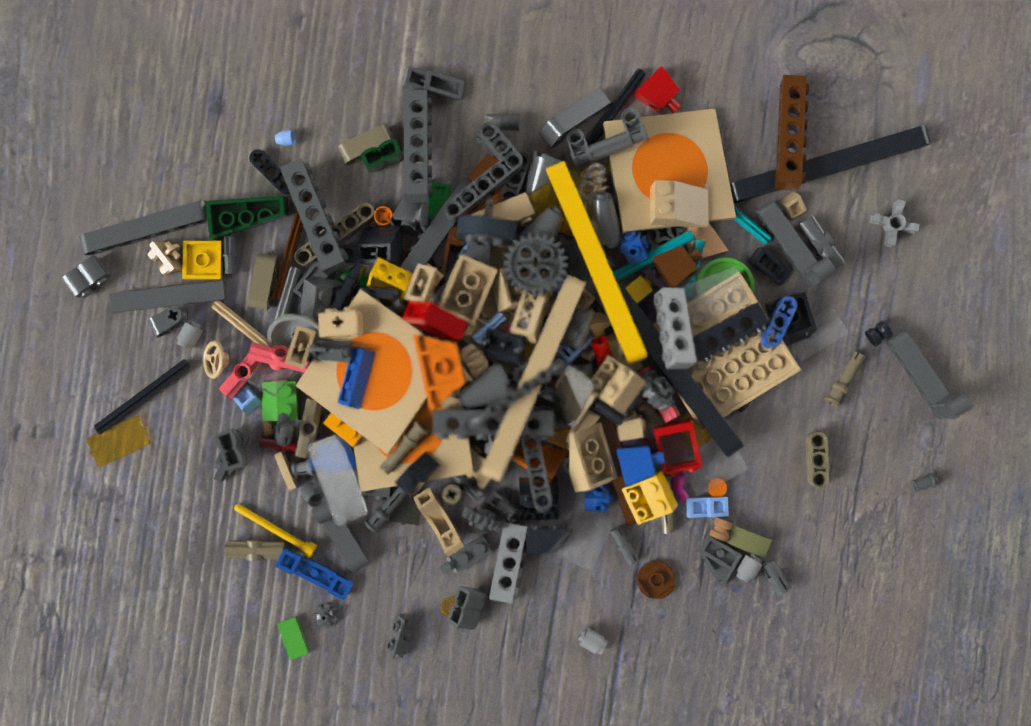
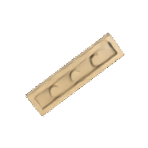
(537, 313)

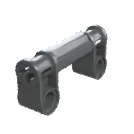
(583, 153)

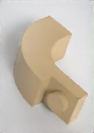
(440, 521)

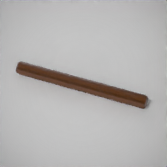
(288, 255)

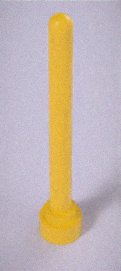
(307, 548)

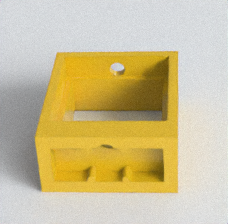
(400, 278)

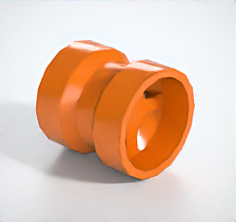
(381, 214)

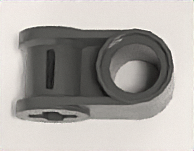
(165, 322)

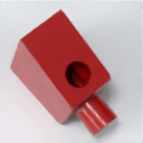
(659, 92)

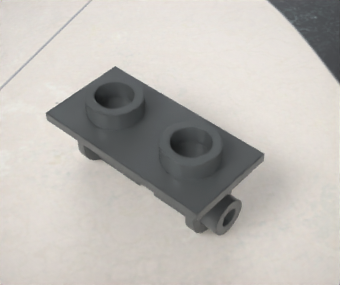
(331, 350)
(397, 645)

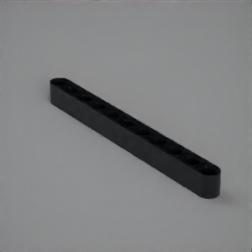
(836, 162)
(682, 381)

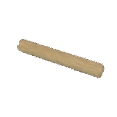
(239, 323)

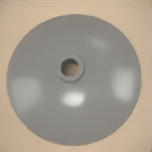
(283, 330)

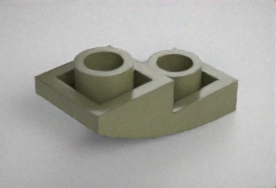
(749, 541)

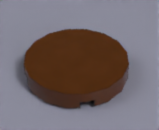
(656, 579)

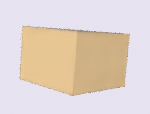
(422, 284)
(300, 346)

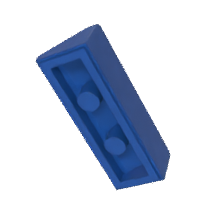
(356, 378)

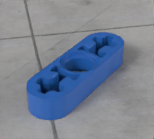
(786, 318)

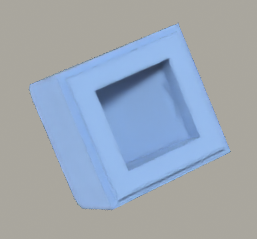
(247, 400)

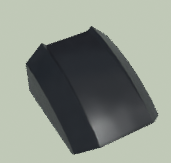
(802, 323)

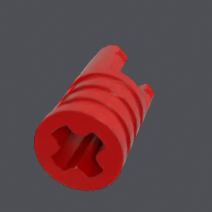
(601, 349)

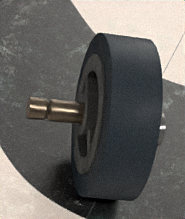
(486, 229)

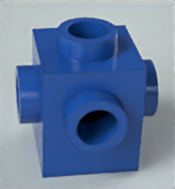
(634, 247)
(598, 499)

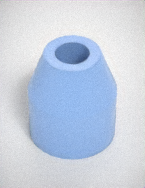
(285, 138)

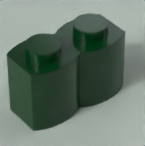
(385, 154)

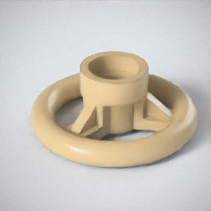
(218, 360)

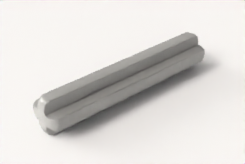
(288, 293)

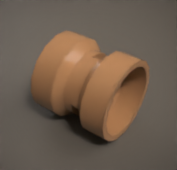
(721, 529)

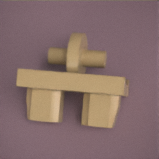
(168, 254)

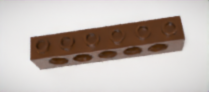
(791, 86)

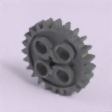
(536, 247)

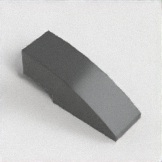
(434, 82)

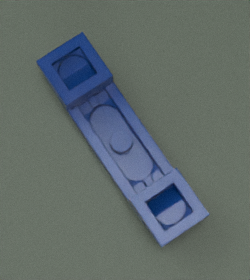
(314, 572)

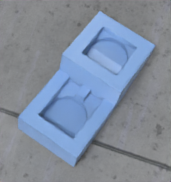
(707, 507)

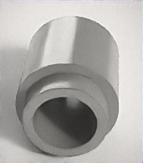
(189, 335)
(749, 568)
(592, 641)

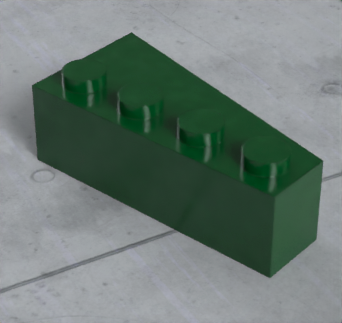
(238, 215)

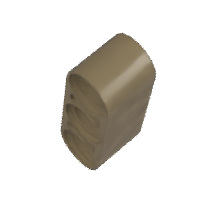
(352, 148)
(263, 281)
(823, 467)

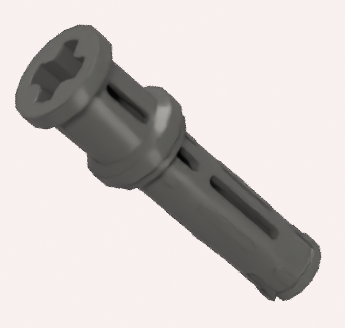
(382, 514)

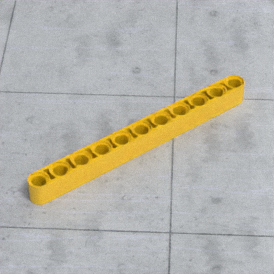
(596, 262)

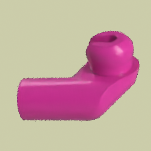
(677, 486)

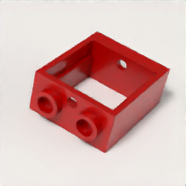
(435, 320)
(675, 427)

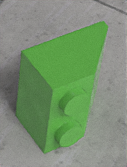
(285, 401)

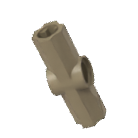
(311, 415)
(254, 549)

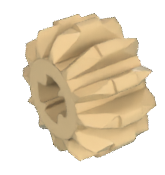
(473, 360)

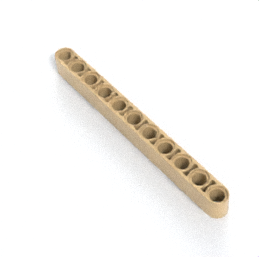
(540, 359)

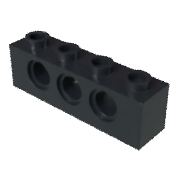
(753, 313)

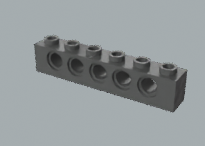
(414, 101)
(293, 173)
(441, 417)

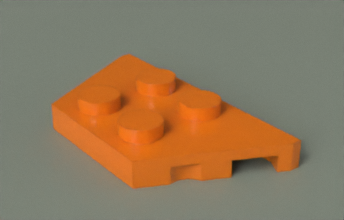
(439, 368)

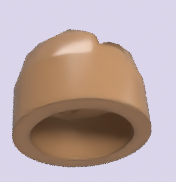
(267, 425)

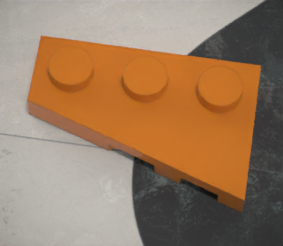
(552, 457)

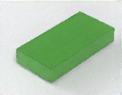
(293, 638)

